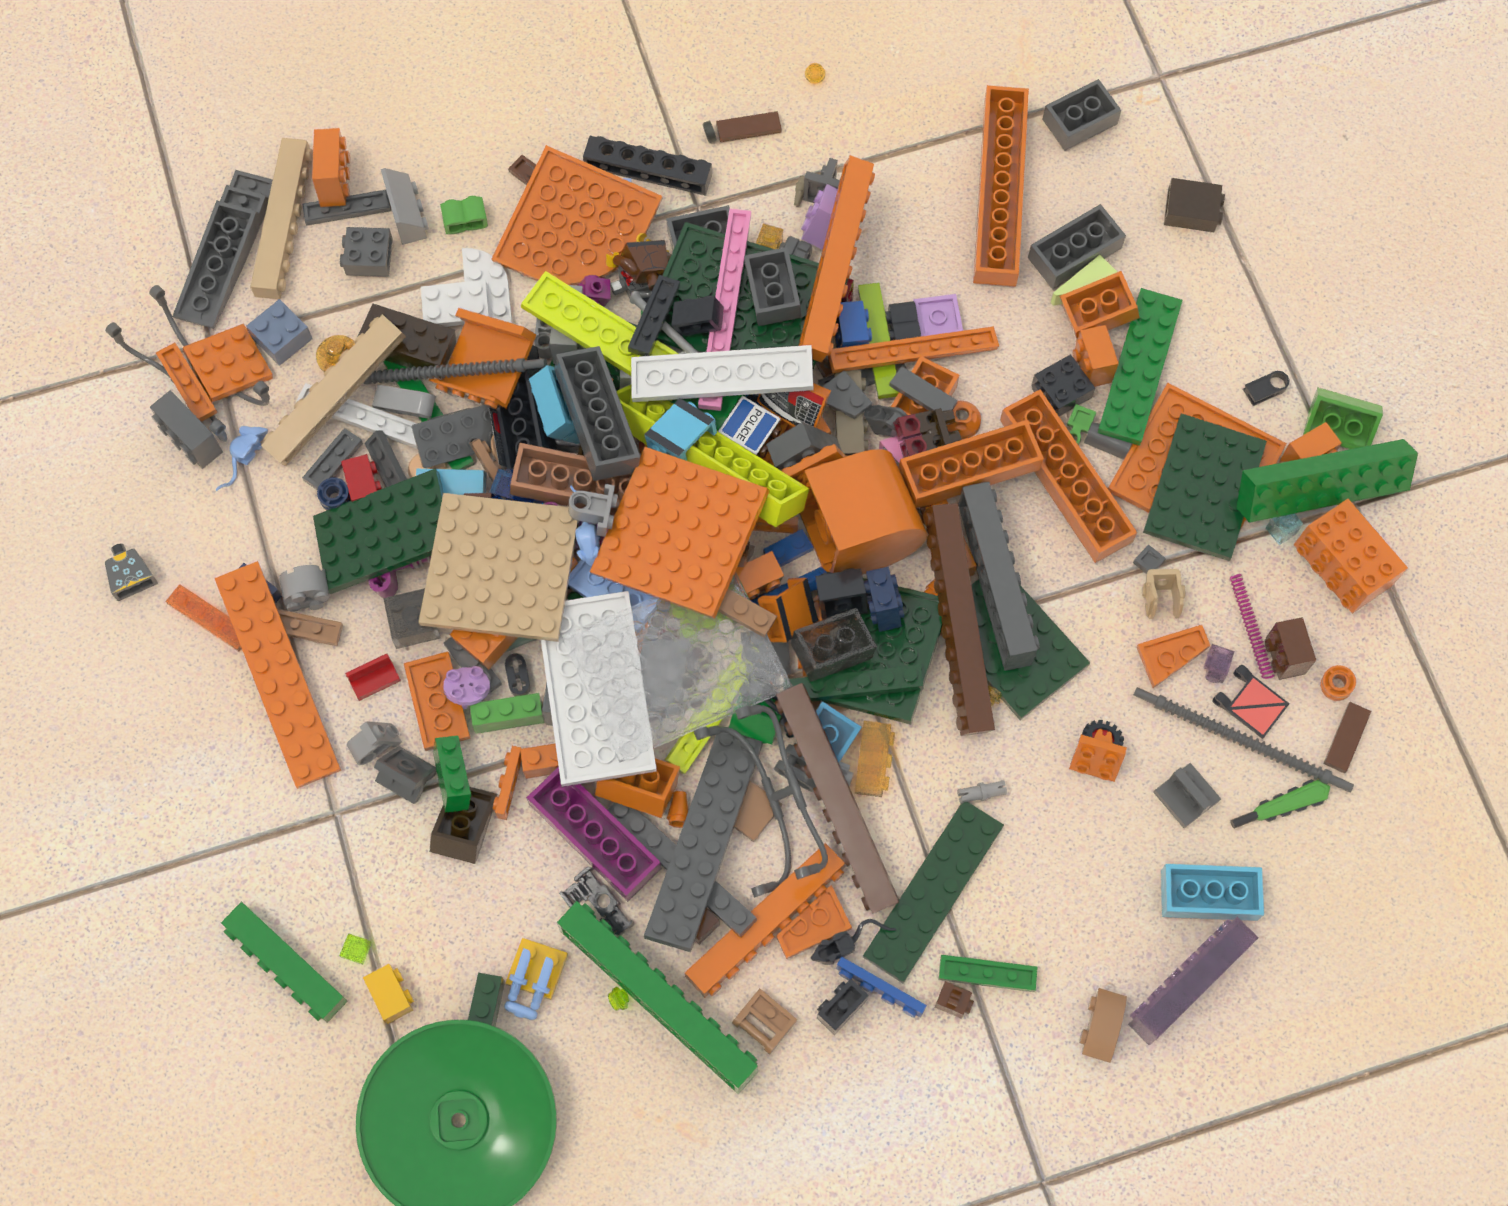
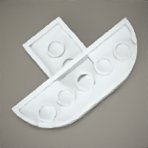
(482, 292)

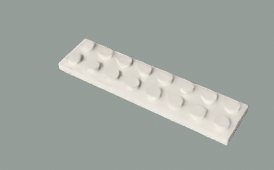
(722, 373)

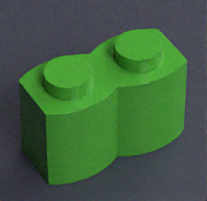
(463, 215)

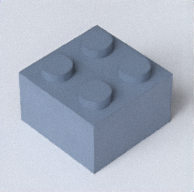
(279, 332)

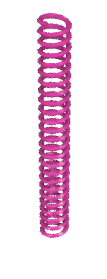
(1251, 626)

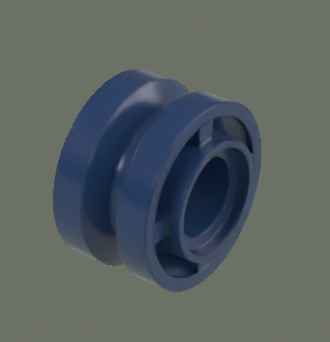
(331, 486)

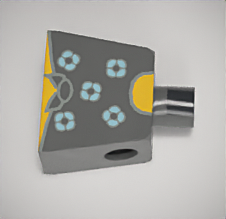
(127, 573)

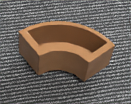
(1104, 1025)

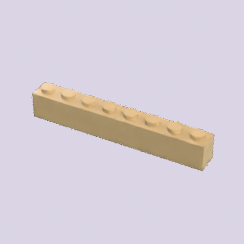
(281, 218)
(333, 390)

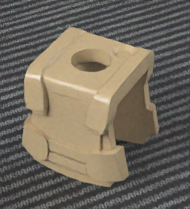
(1172, 583)

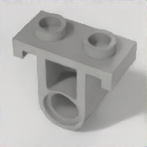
(597, 508)
(373, 741)

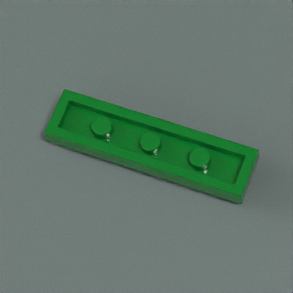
(988, 973)

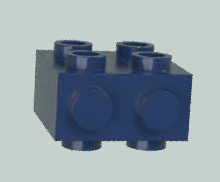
(884, 599)

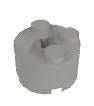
(304, 588)

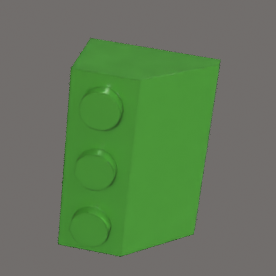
(1348, 417)

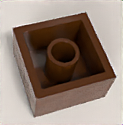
(1290, 648)

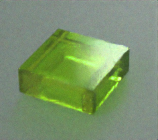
(355, 949)

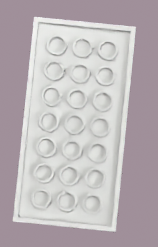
(579, 736)

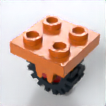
(1099, 751)

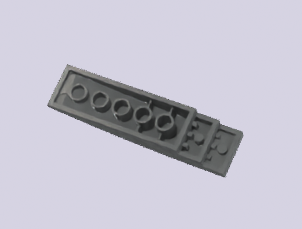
(224, 249)

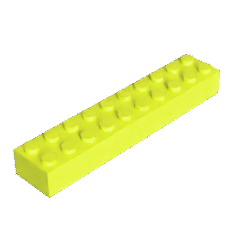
(723, 455)

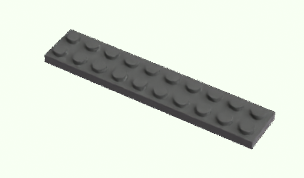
(702, 843)

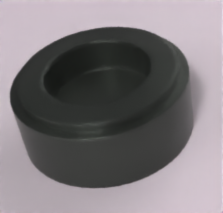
(709, 131)

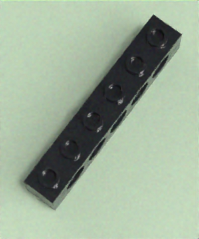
(654, 173)

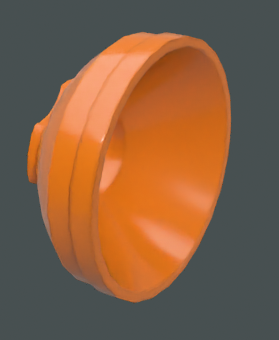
(969, 426)

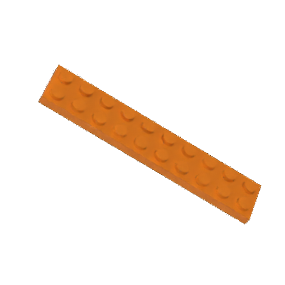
(277, 675)

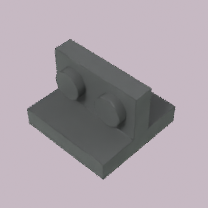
(815, 182)
(404, 773)
(1187, 795)

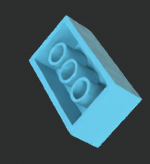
(1212, 892)

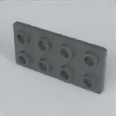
(449, 435)

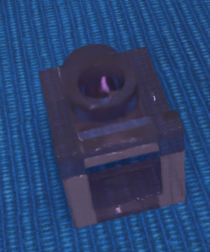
(1218, 663)

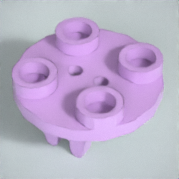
(466, 686)

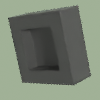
(1149, 559)

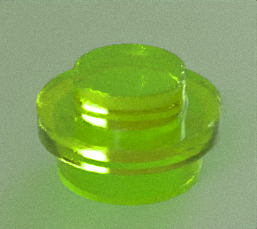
(618, 999)

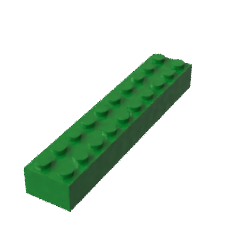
(658, 997)

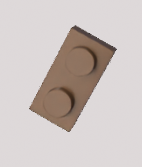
(482, 452)

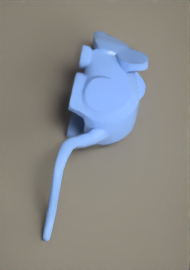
(243, 448)
(587, 541)

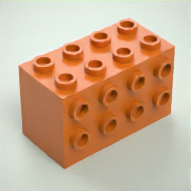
(1350, 556)

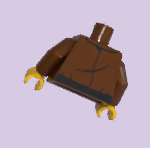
(642, 261)

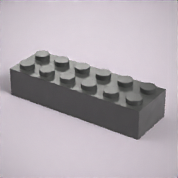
(596, 413)

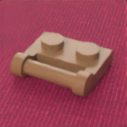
(769, 1014)

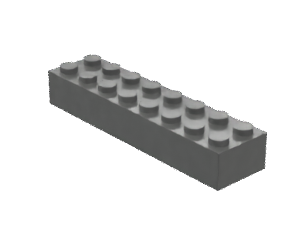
(997, 576)

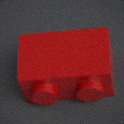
(360, 476)

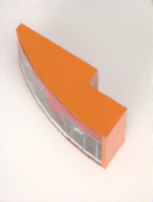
(797, 405)

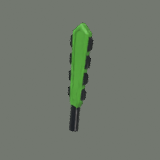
(1297, 799)

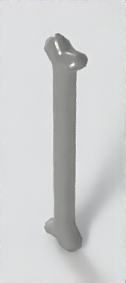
(636, 299)

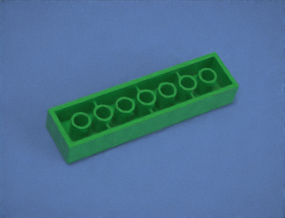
(1326, 480)

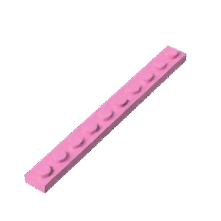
(728, 288)

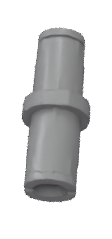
(982, 791)

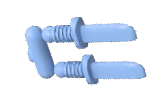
(540, 987)

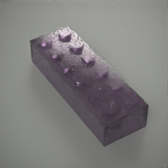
(1189, 984)

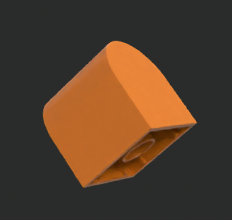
(860, 513)

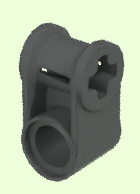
(881, 419)

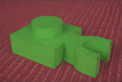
(1080, 421)

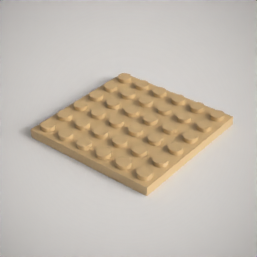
(499, 567)

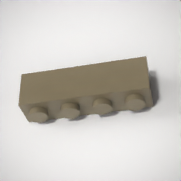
(849, 430)

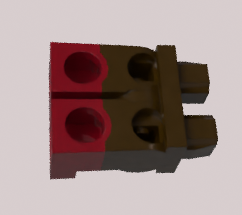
(930, 426)

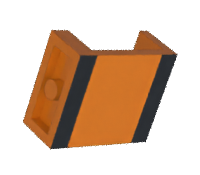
(793, 609)

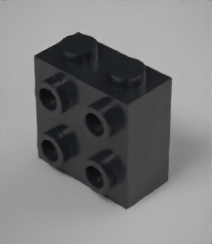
(1064, 385)

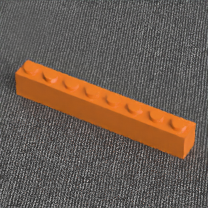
(771, 915)

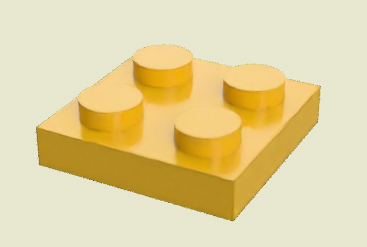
(538, 955)

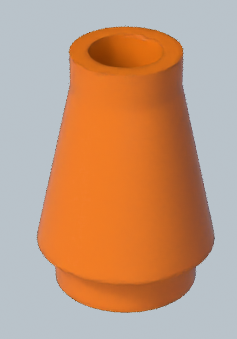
(678, 809)

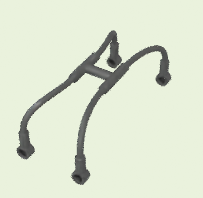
(216, 426)
(774, 797)

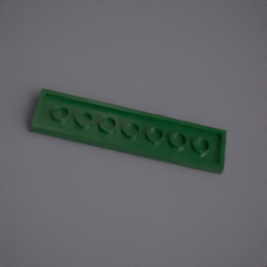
(933, 891)

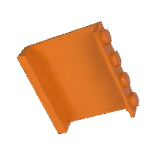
(486, 340)

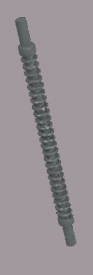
(519, 365)

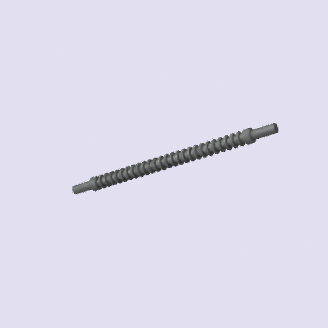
(1324, 776)

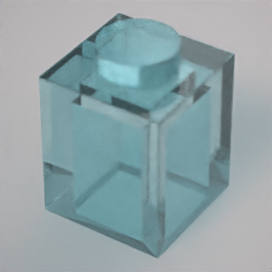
(1284, 527)

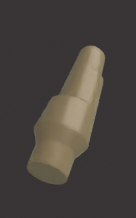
(799, 191)

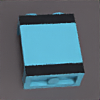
(679, 429)

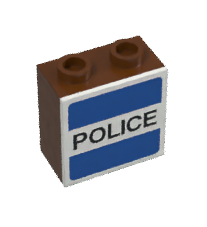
(751, 427)

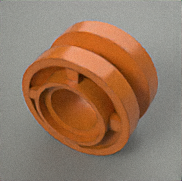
(1342, 673)

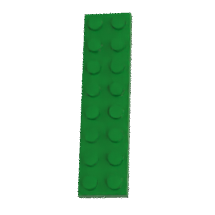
(1140, 367)

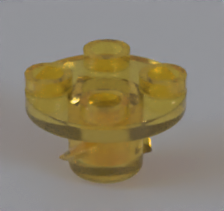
(331, 349)

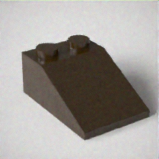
(463, 832)

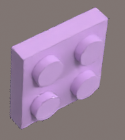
(938, 314)

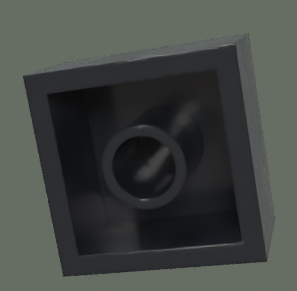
(841, 592)

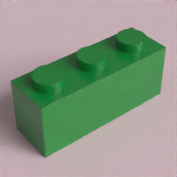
(451, 774)

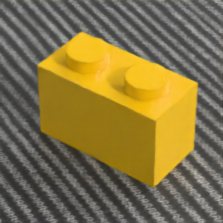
(388, 993)

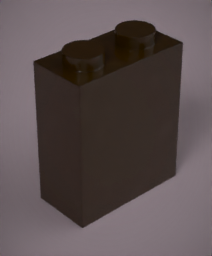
(1194, 205)

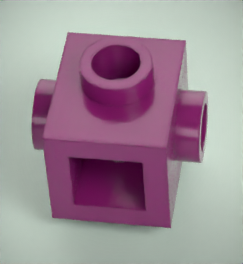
(596, 289)

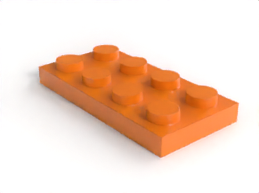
(434, 711)

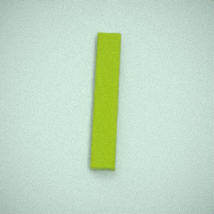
(873, 301)

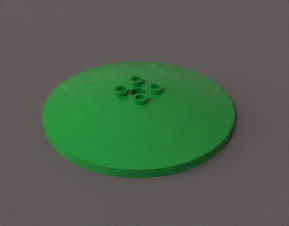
(409, 1110)

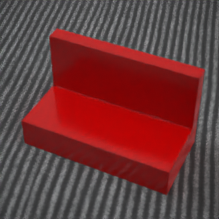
(373, 677)

